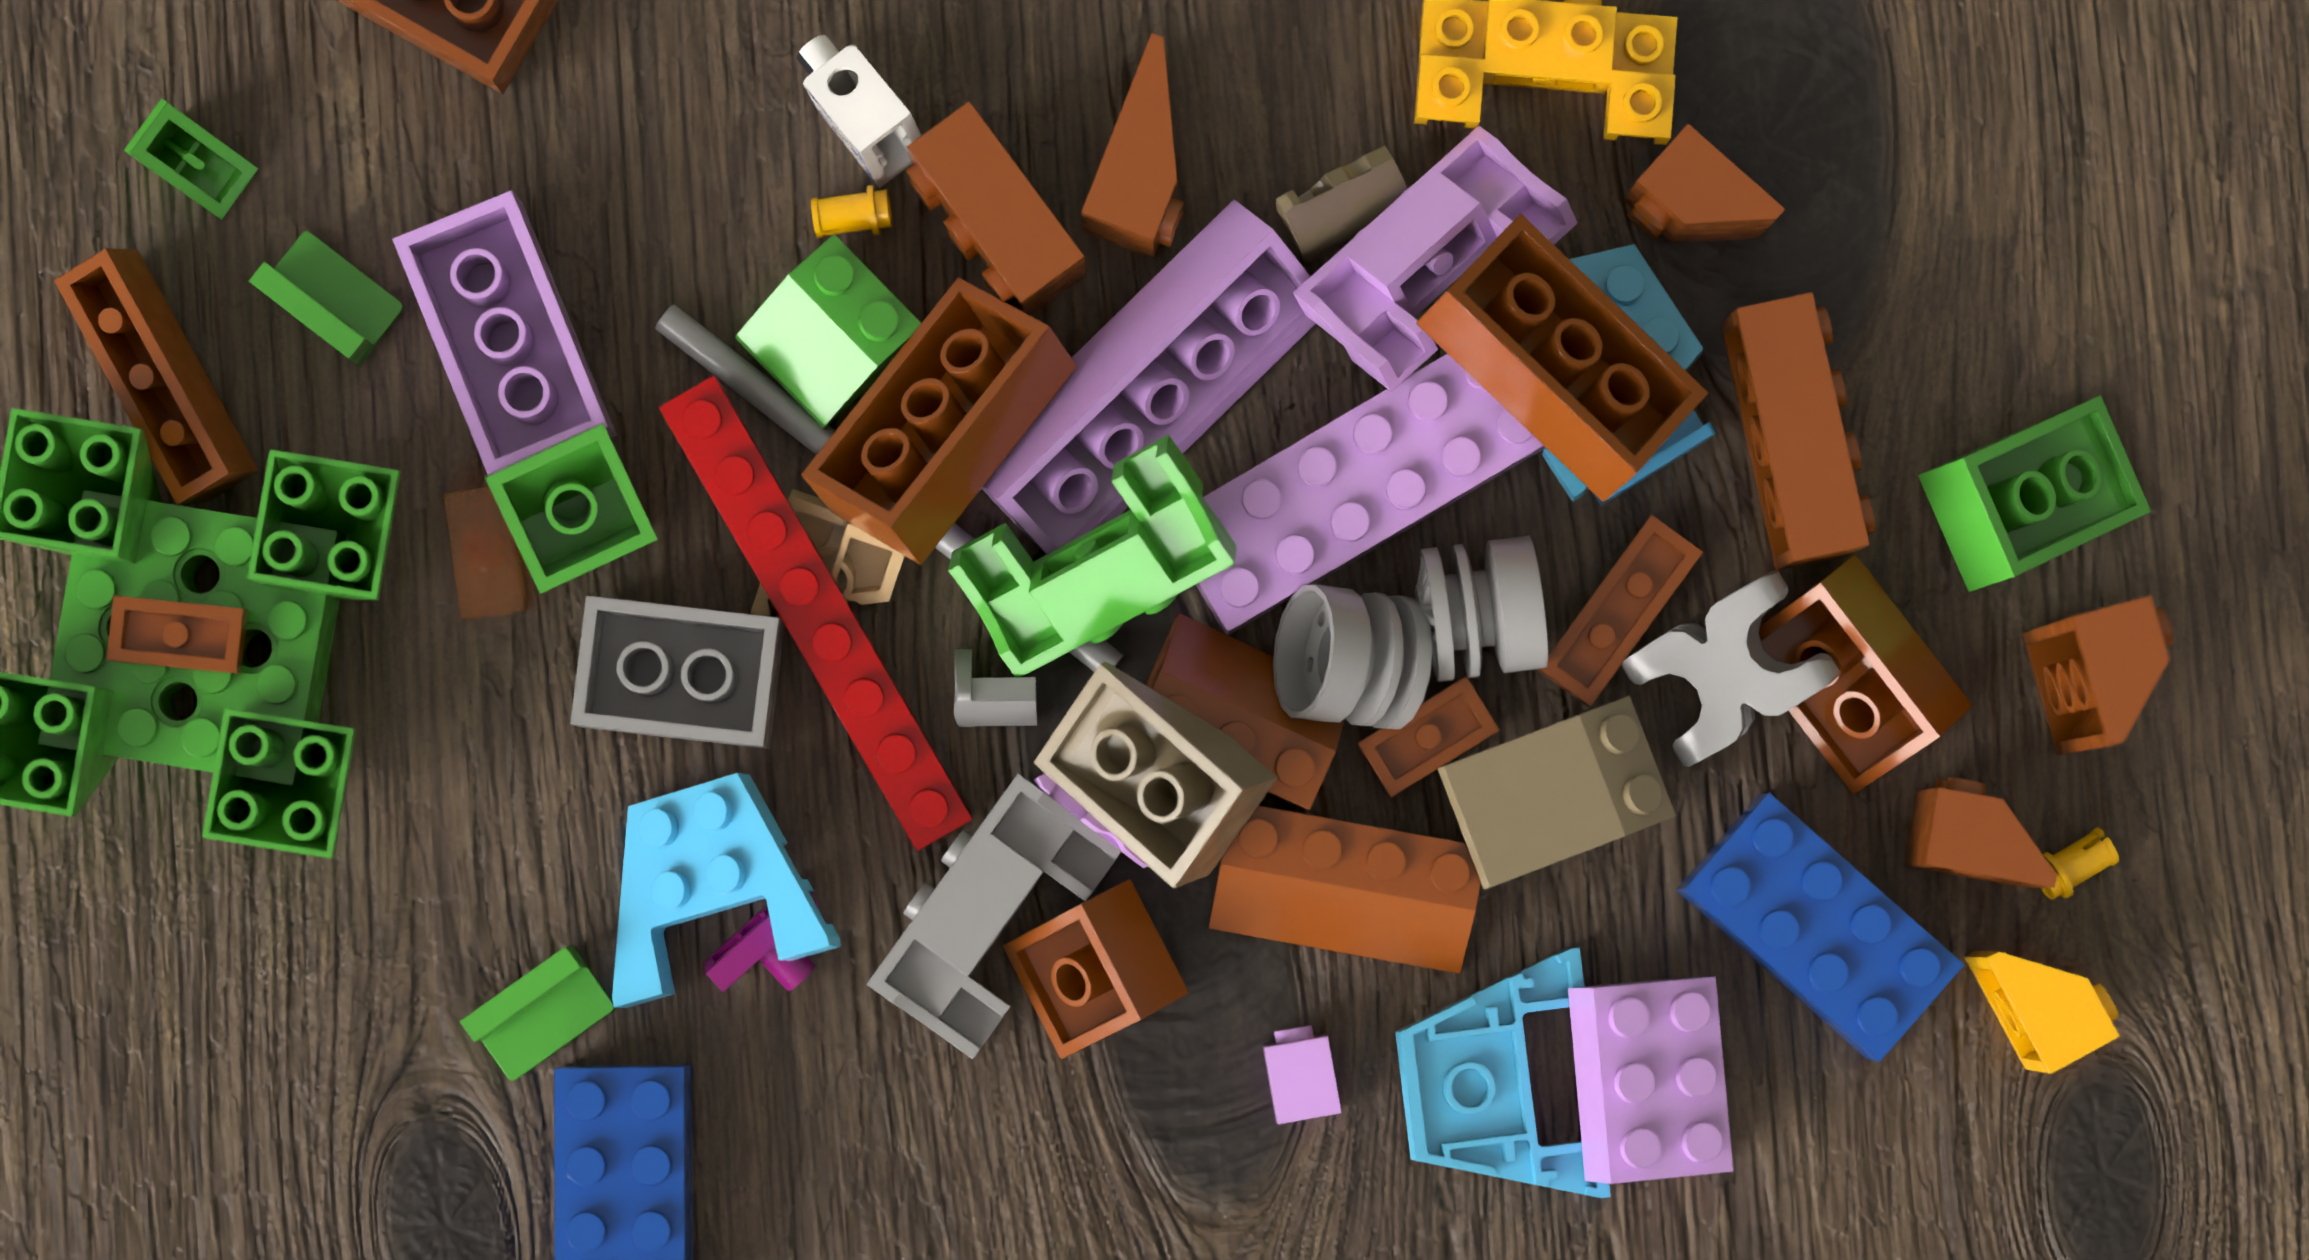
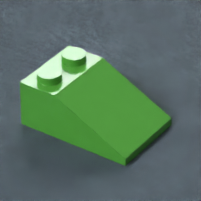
(2034, 494)

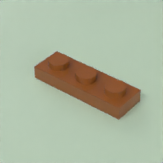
(1620, 610)

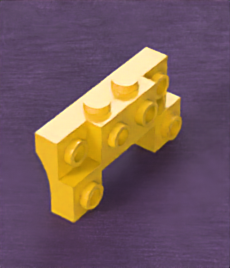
(1547, 47)

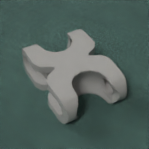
(1730, 669)

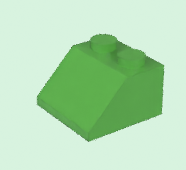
(828, 331)
(571, 508)

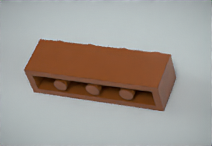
(156, 375)

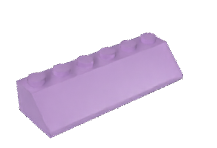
(1155, 371)

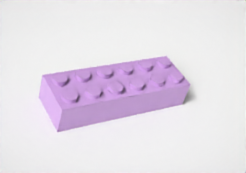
(1358, 486)

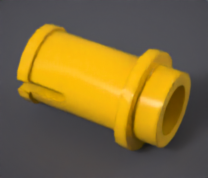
(852, 213)
(2080, 862)

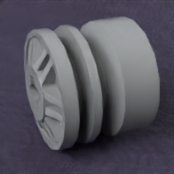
(1485, 608)
(1352, 657)

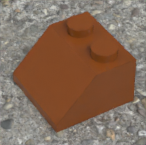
(1699, 195)
(1973, 837)
(1095, 969)

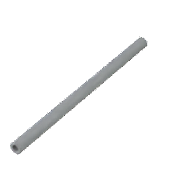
(795, 420)

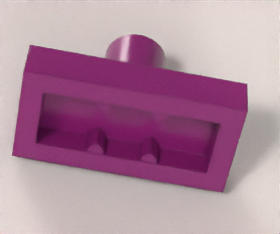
(747, 946)

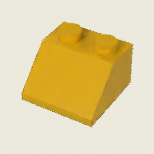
(2044, 1010)

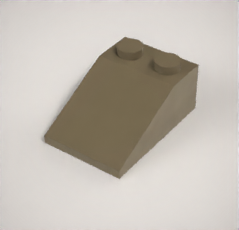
(1154, 775)
(1556, 792)

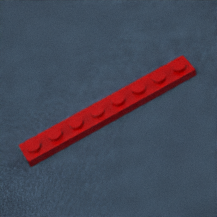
(816, 612)

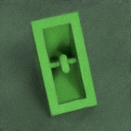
(191, 159)

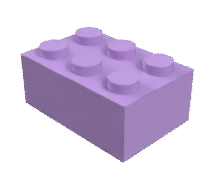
(1650, 1080)

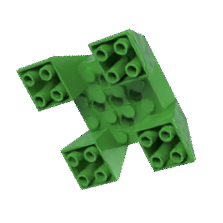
(315, 542)

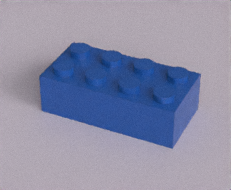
(1820, 927)
(623, 1162)

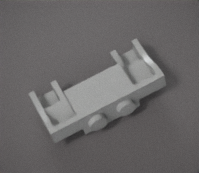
(975, 901)

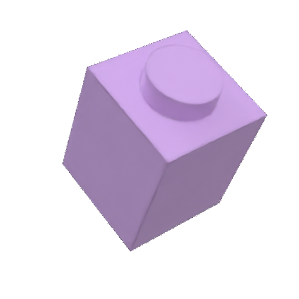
(1301, 1075)

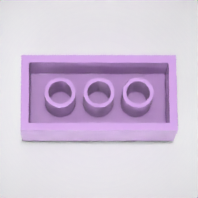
(501, 330)

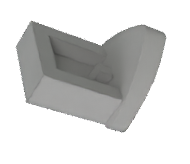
(991, 700)

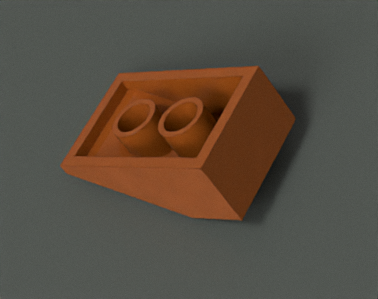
(1137, 178)

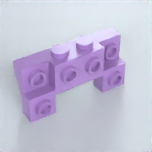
(1420, 248)

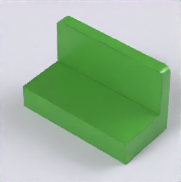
(330, 297)
(539, 1013)

